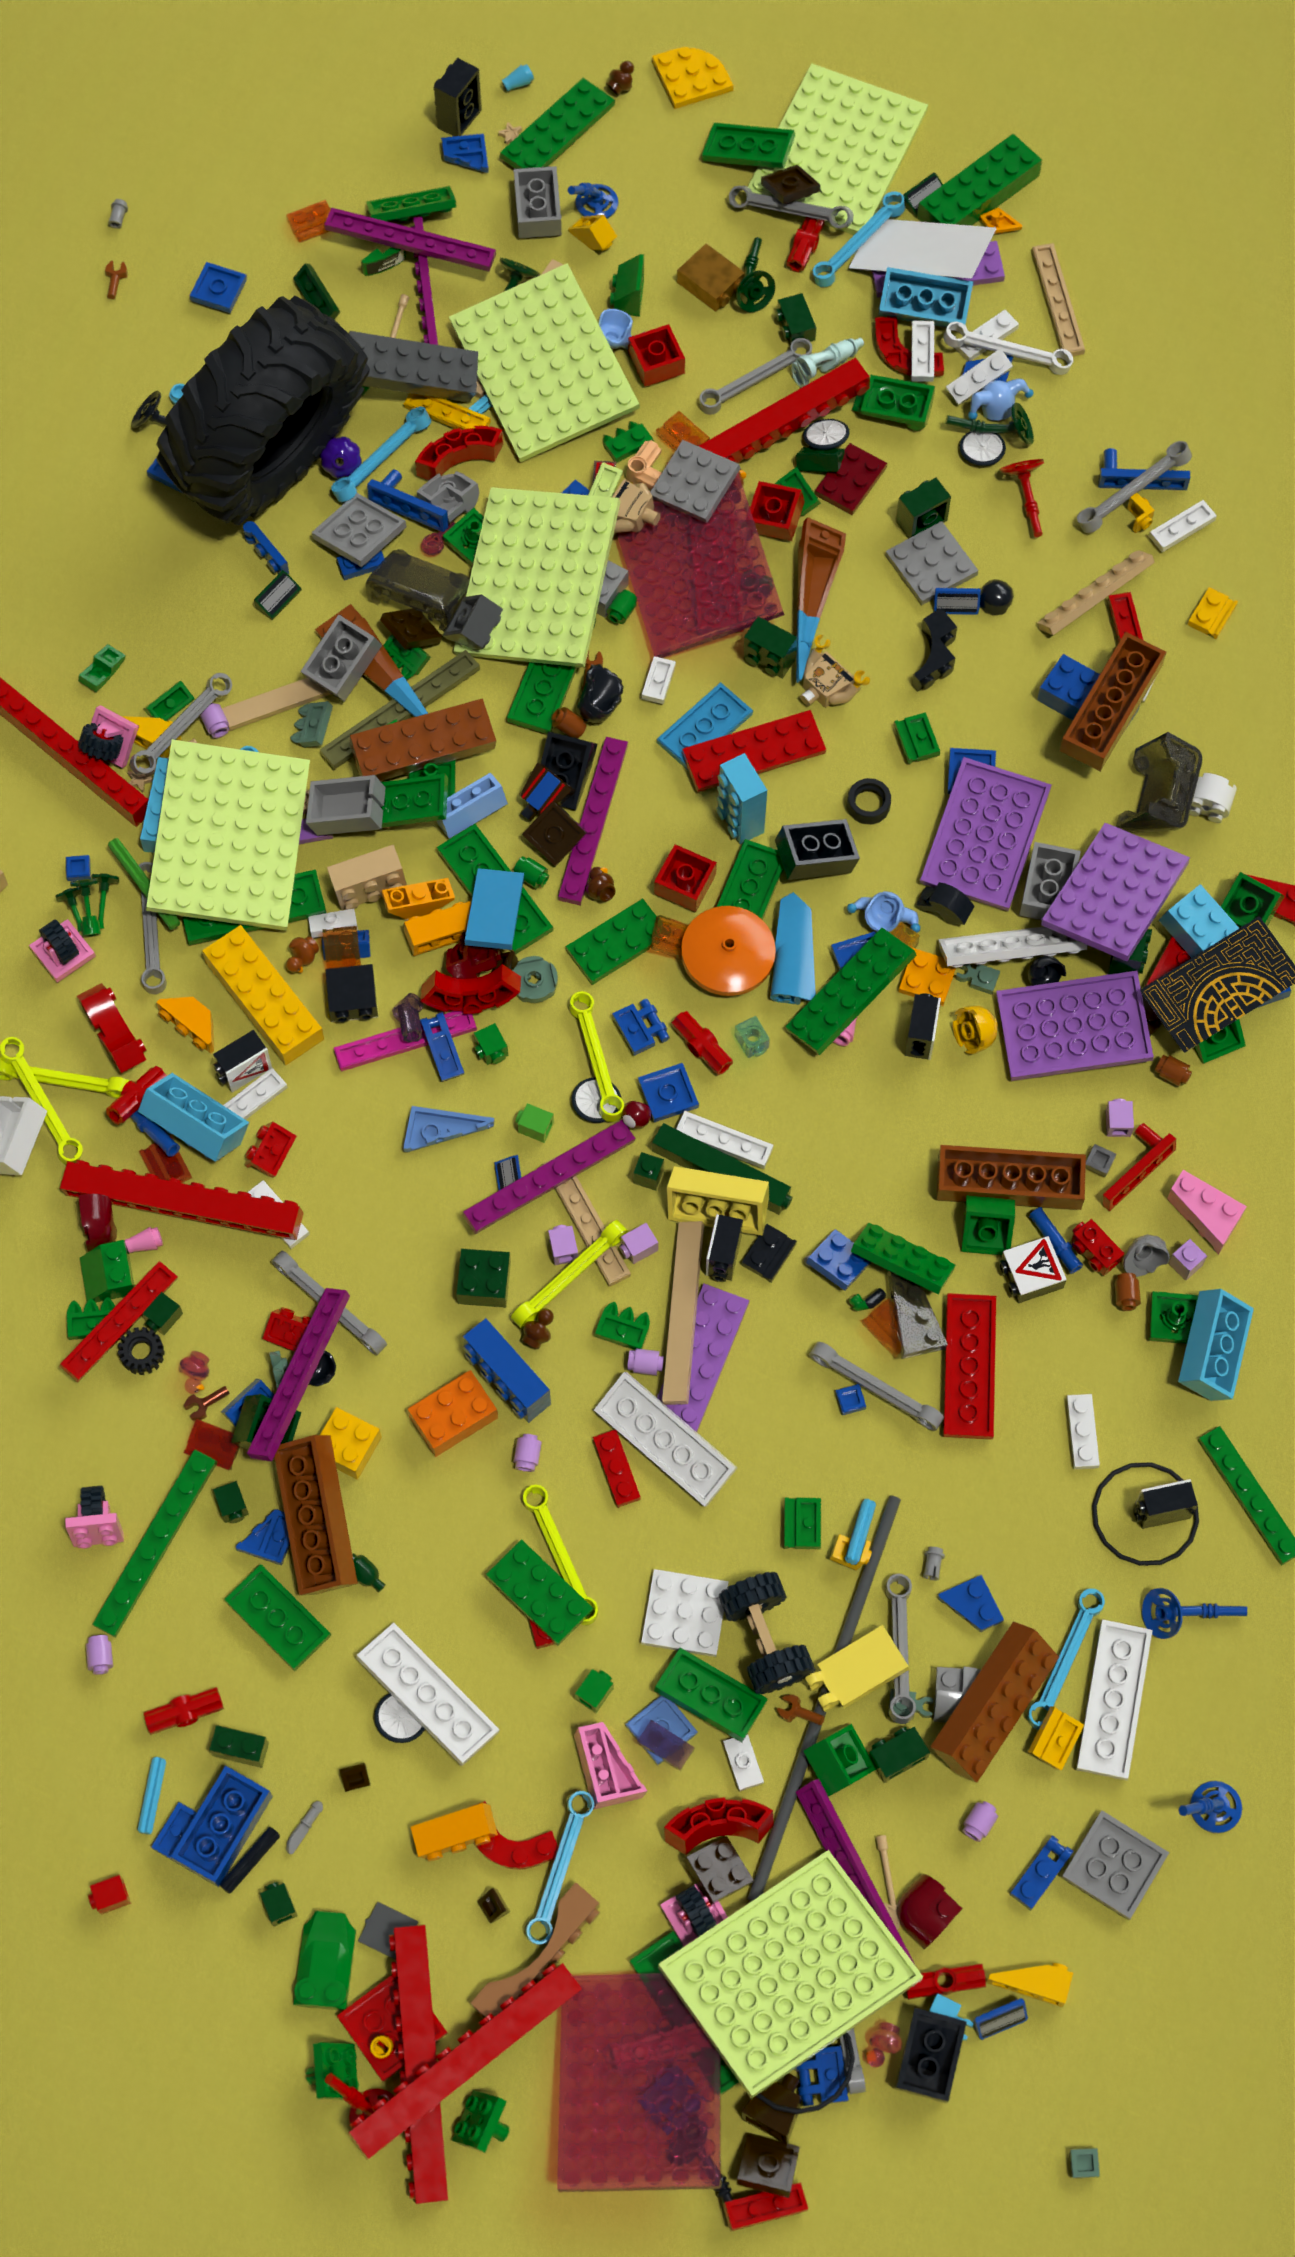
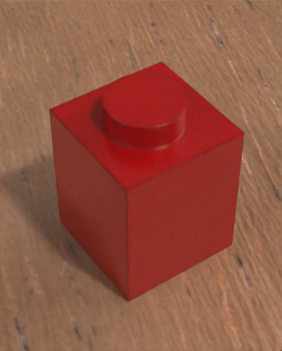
(109, 1895)

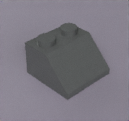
(473, 621)

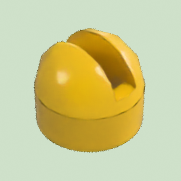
(379, 2051)

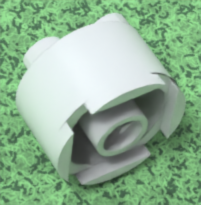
(1213, 797)

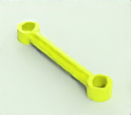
(596, 1056)
(111, 1086)
(38, 1095)
(609, 1238)
(557, 1546)

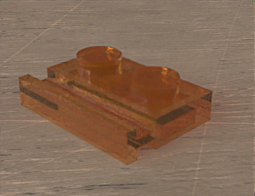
(309, 221)
(681, 428)
(668, 936)
(341, 947)
(884, 1327)

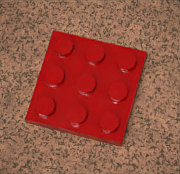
(374, 2017)

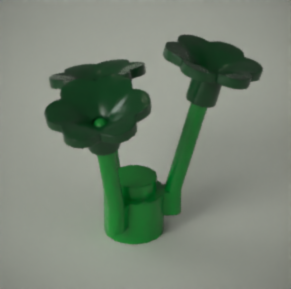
(90, 925)

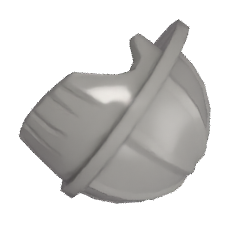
(1146, 1255)

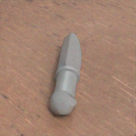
(302, 1829)

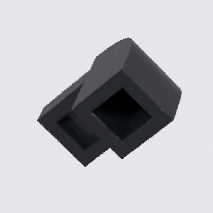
(948, 902)

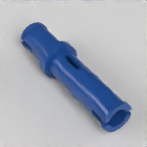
(156, 1133)
(1061, 1248)

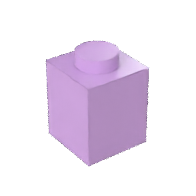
(1119, 1118)
(638, 1243)
(563, 1244)
(1187, 1259)

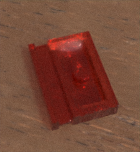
(163, 1165)
(213, 1442)

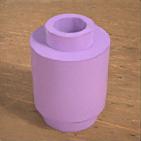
(215, 721)
(645, 1361)
(527, 1453)
(99, 1654)
(980, 1821)

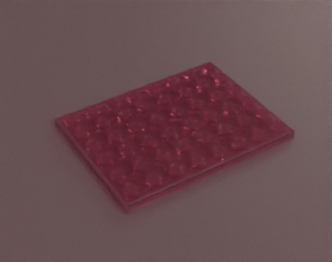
(700, 576)
(636, 2090)

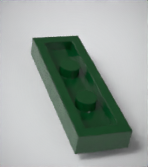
(315, 291)

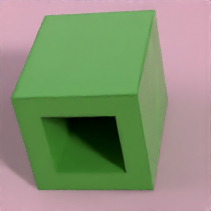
(535, 1122)

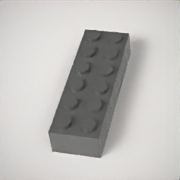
(419, 367)

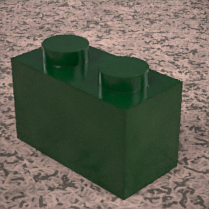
(795, 318)
(239, 1746)
(899, 1753)

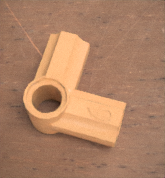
(643, 463)

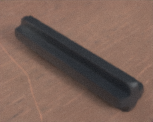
(249, 1860)

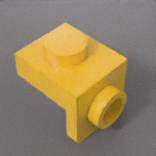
(1142, 511)
(840, 1549)

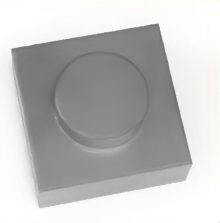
(1100, 1160)

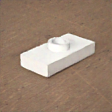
(331, 920)
(743, 1763)

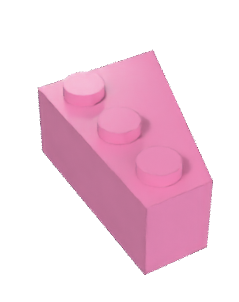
(1206, 1208)
(605, 1768)

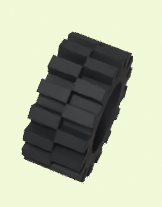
(135, 1338)

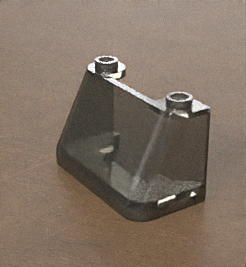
(417, 586)
(1168, 788)

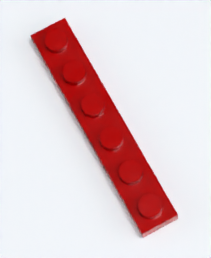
(117, 1322)

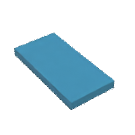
(711, 718)
(494, 909)

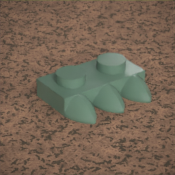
(313, 725)
(279, 1366)

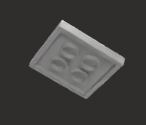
(695, 481)
(359, 529)
(931, 562)
(1115, 1865)

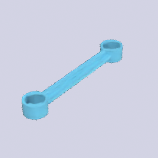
(859, 239)
(345, 488)
(1067, 1654)
(559, 1867)

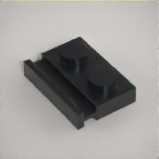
(769, 1253)

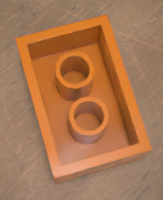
(453, 1413)

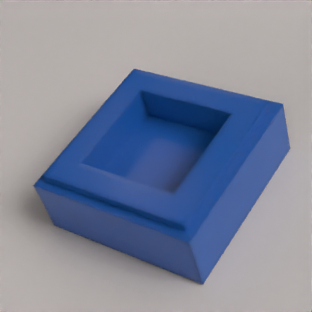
(78, 867)
(850, 1399)

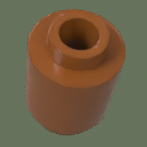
(568, 722)
(1173, 1070)
(1127, 1291)

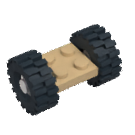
(749, 1601)

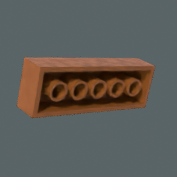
(1112, 701)
(423, 740)
(1019, 1175)
(315, 1515)
(995, 1702)

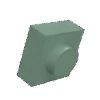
(1084, 2163)

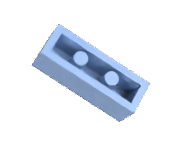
(472, 804)

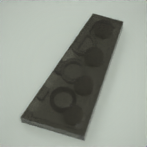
(916, 1321)

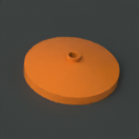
(722, 968)

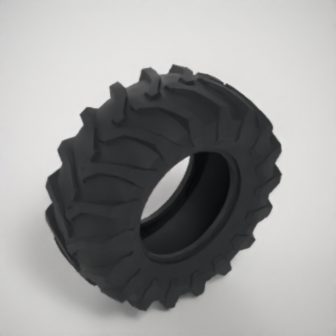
(262, 409)

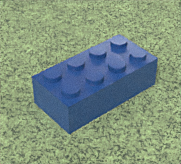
(1068, 687)
(506, 1371)
(221, 1826)

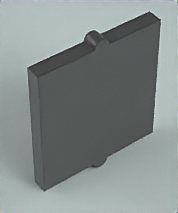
(381, 1925)

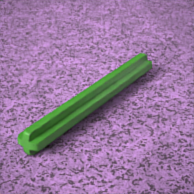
(138, 877)

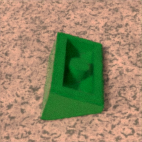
(169, 702)

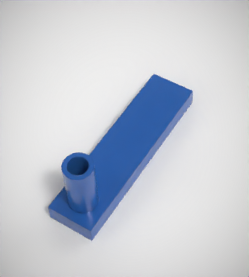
(1118, 478)
(386, 495)

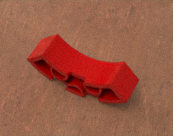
(456, 447)
(470, 994)
(114, 1032)
(716, 1819)

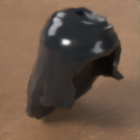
(600, 694)

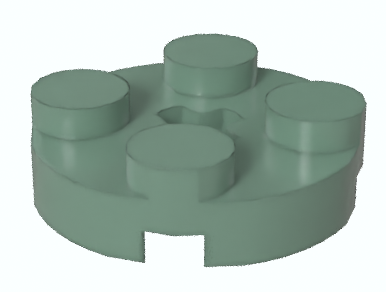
(541, 969)

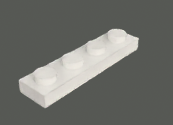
(726, 1139)

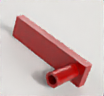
(1160, 1151)

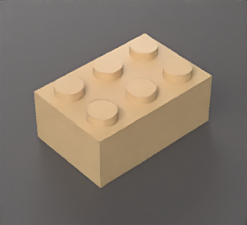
(365, 877)

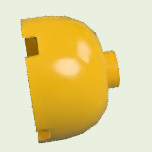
(975, 1028)

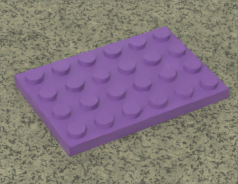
(986, 833)
(1115, 891)
(1074, 1025)

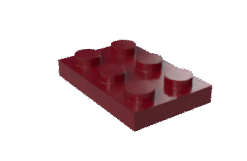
(853, 481)

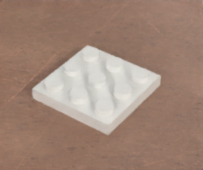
(684, 1613)

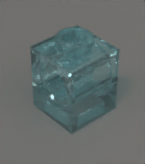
(749, 1028)

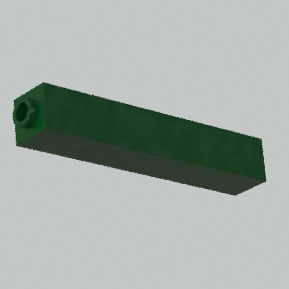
(699, 1156)

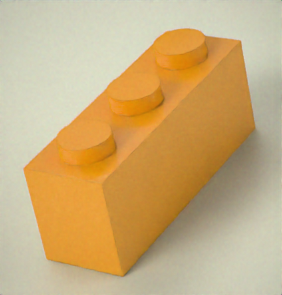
(437, 928)
(454, 1832)

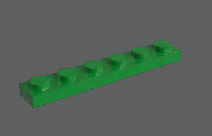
(1249, 1494)

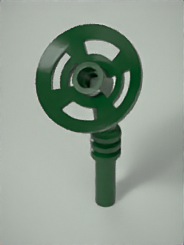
(517, 271)
(753, 287)
(1017, 426)

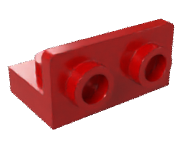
(270, 1148)
(285, 1328)

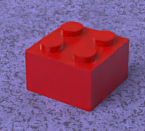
(656, 355)
(776, 510)
(685, 878)

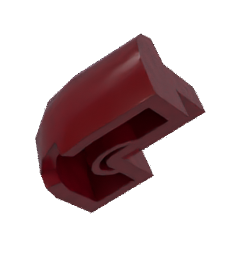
(469, 961)
(97, 1219)
(926, 1910)

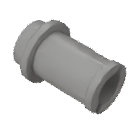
(119, 208)
(933, 1563)

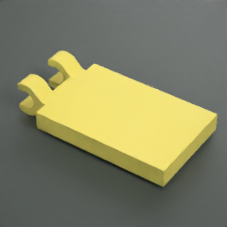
(858, 1669)

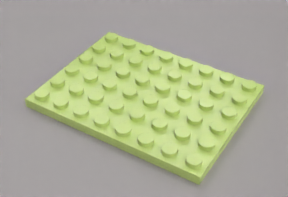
(848, 141)
(544, 362)
(546, 569)
(228, 835)
(789, 1973)

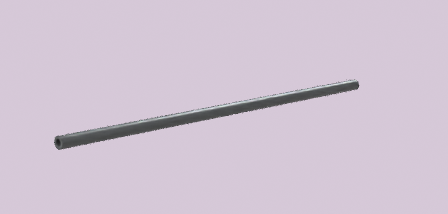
(813, 1729)

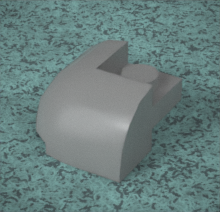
(451, 492)
(950, 1689)

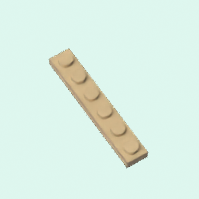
(1095, 592)

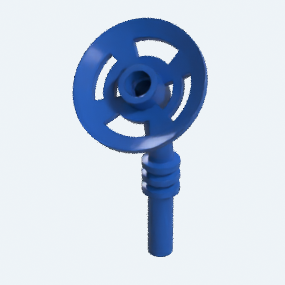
(595, 200)
(1174, 1609)
(1203, 1804)

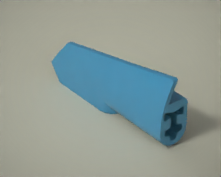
(794, 953)

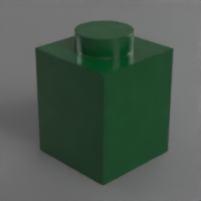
(648, 1171)
(162, 1314)
(231, 1502)
(278, 1903)

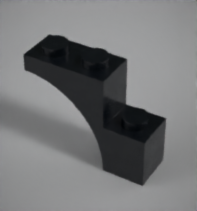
(939, 633)

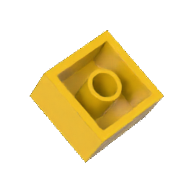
(351, 1441)

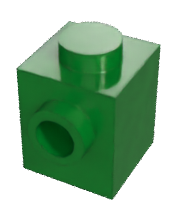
(490, 1045)
(595, 1690)

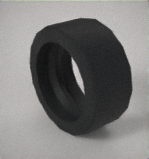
(869, 785)

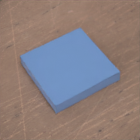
(665, 1714)

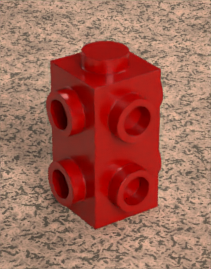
(1096, 1247)

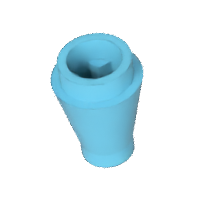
(519, 77)

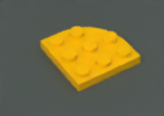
(691, 75)

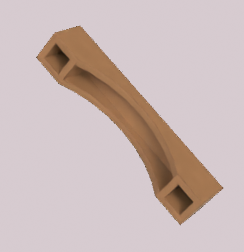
(573, 1912)

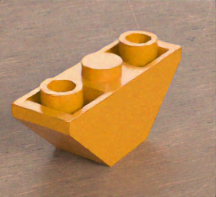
(418, 898)
(190, 1019)

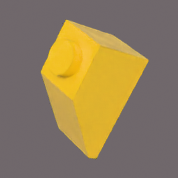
(593, 232)

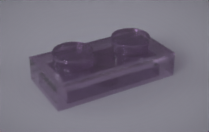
(665, 1745)

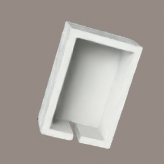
(19, 1128)

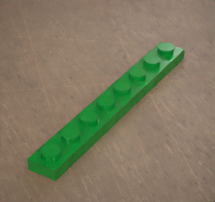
(155, 1543)

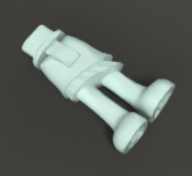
(805, 366)

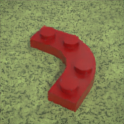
(894, 352)
(520, 1854)

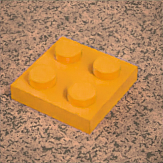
(927, 975)

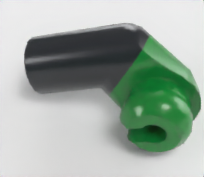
(868, 1303)

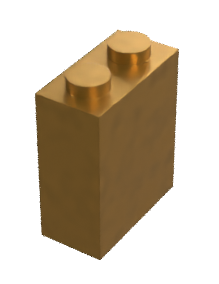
(710, 277)

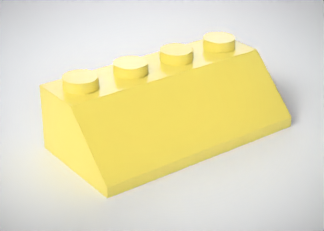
(703, 1195)

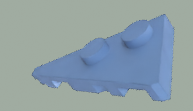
(435, 1126)

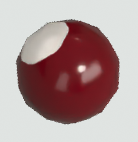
(636, 1114)

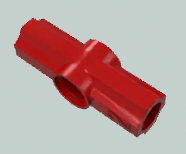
(805, 243)
(702, 1043)
(132, 1095)
(183, 1711)
(962, 1979)

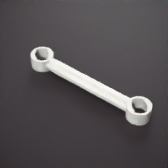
(1008, 348)

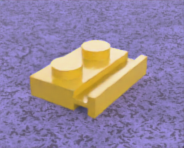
(1212, 613)
(1056, 1738)

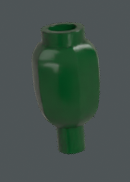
(367, 1573)

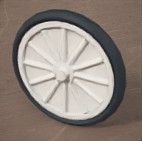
(826, 434)
(982, 448)
(587, 1100)
(395, 1721)

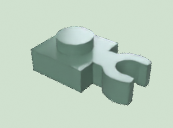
(981, 978)
(903, 1710)

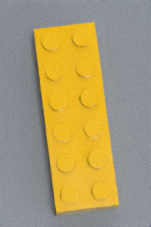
(263, 995)

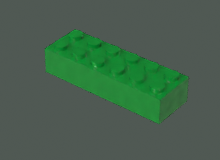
(982, 184)

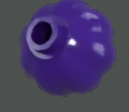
(340, 448)

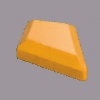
(1000, 220)

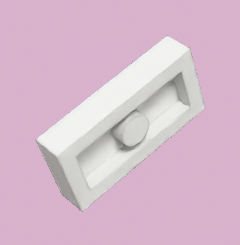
(658, 680)

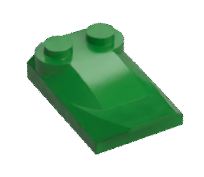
(897, 401)
(325, 1962)

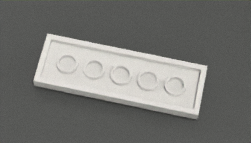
(1006, 945)
(665, 1439)
(427, 1694)
(1114, 1700)

